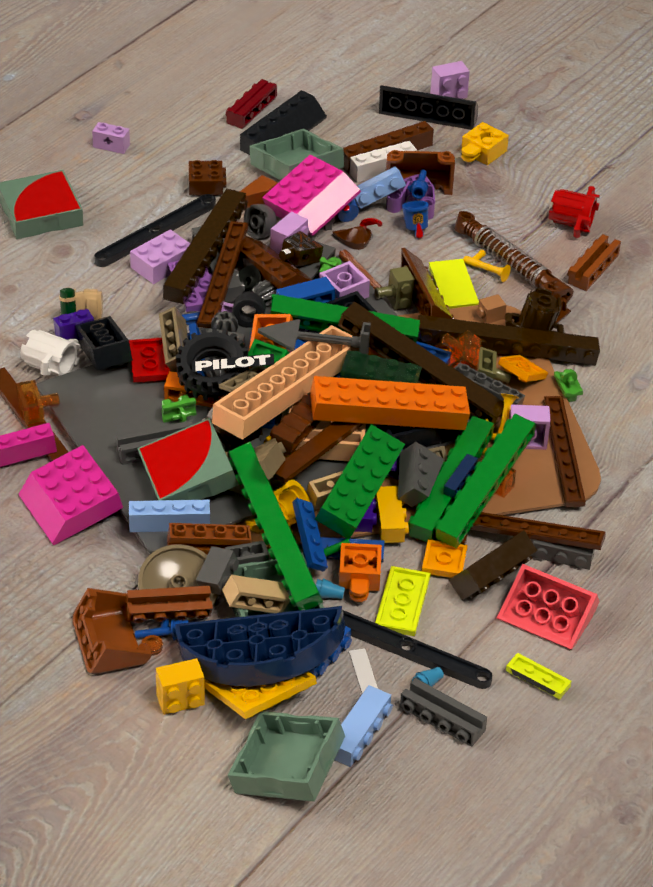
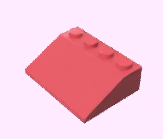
(548, 607)

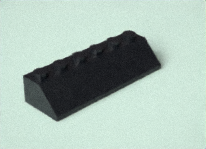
(428, 107)
(296, 113)

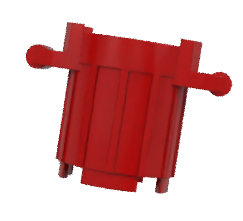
(574, 209)

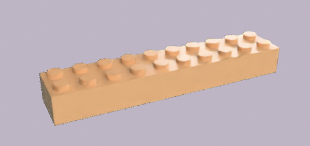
(279, 385)

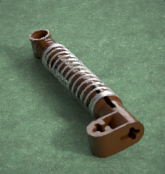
(540, 276)

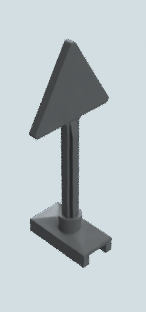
(288, 333)

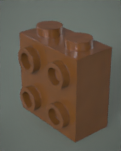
(206, 177)

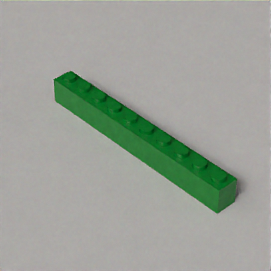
(275, 527)

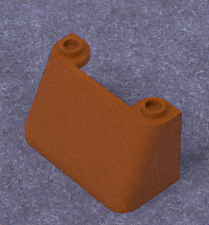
(438, 165)
(106, 633)

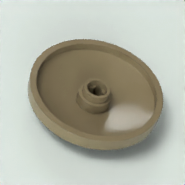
(172, 568)

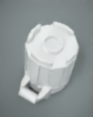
(50, 353)

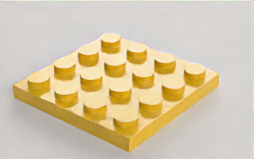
(258, 698)

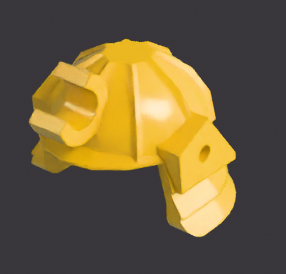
(287, 495)

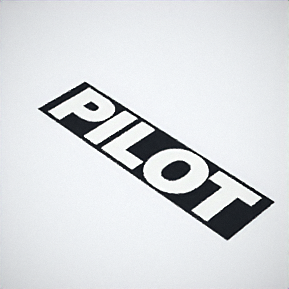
(234, 362)

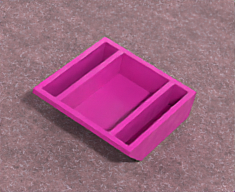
(313, 192)
(69, 495)

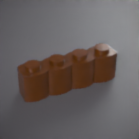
(295, 425)

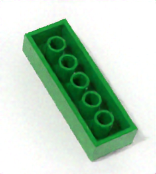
(359, 482)

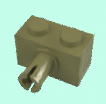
(399, 288)
(487, 365)

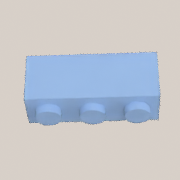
(379, 187)

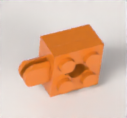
(360, 569)

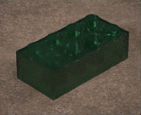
(376, 368)

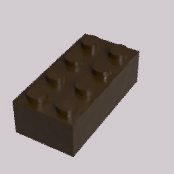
(493, 566)

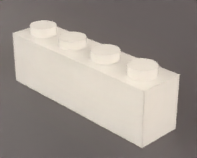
(373, 163)

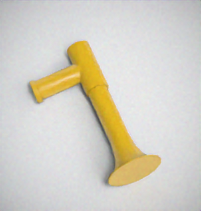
(475, 261)
(508, 401)

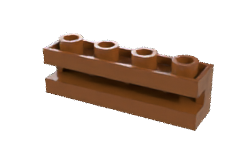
(593, 262)
(207, 535)
(168, 603)

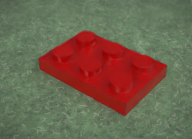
(148, 360)

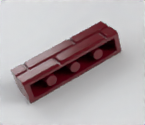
(251, 103)

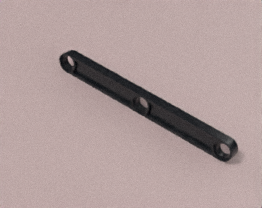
(170, 221)
(420, 652)

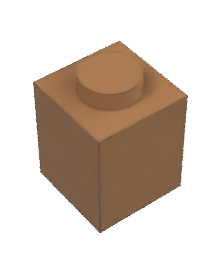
(491, 309)

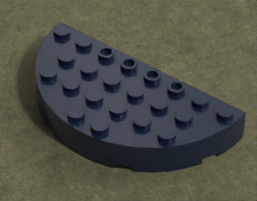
(262, 647)

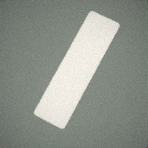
(363, 669)

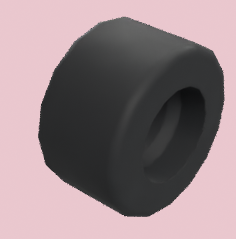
(248, 299)

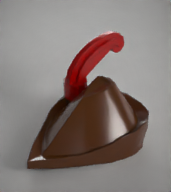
(357, 237)

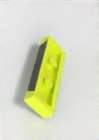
(538, 676)

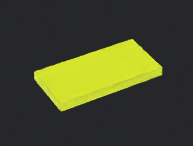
(453, 283)
(403, 600)

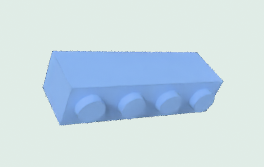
(156, 515)
(362, 723)

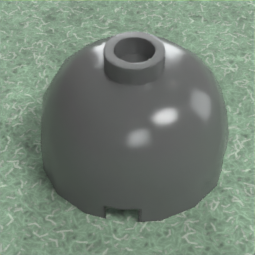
(260, 220)

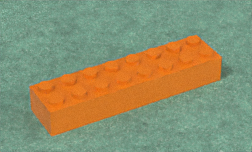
(389, 403)

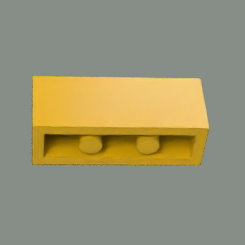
(391, 515)

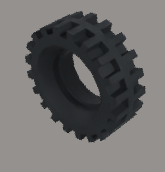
(204, 346)

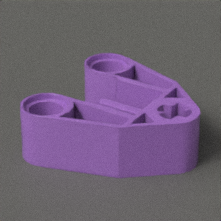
(398, 198)

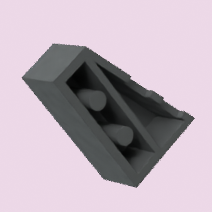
(417, 473)

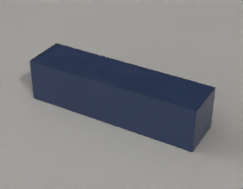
(460, 475)

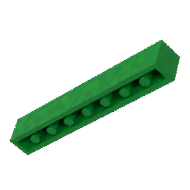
(320, 316)
(471, 442)
(484, 481)

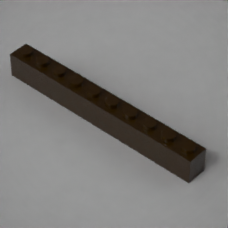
(204, 247)
(514, 339)
(397, 346)

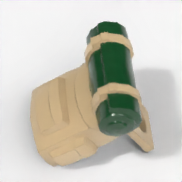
(88, 299)

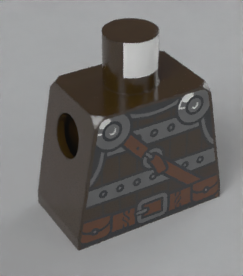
(301, 249)

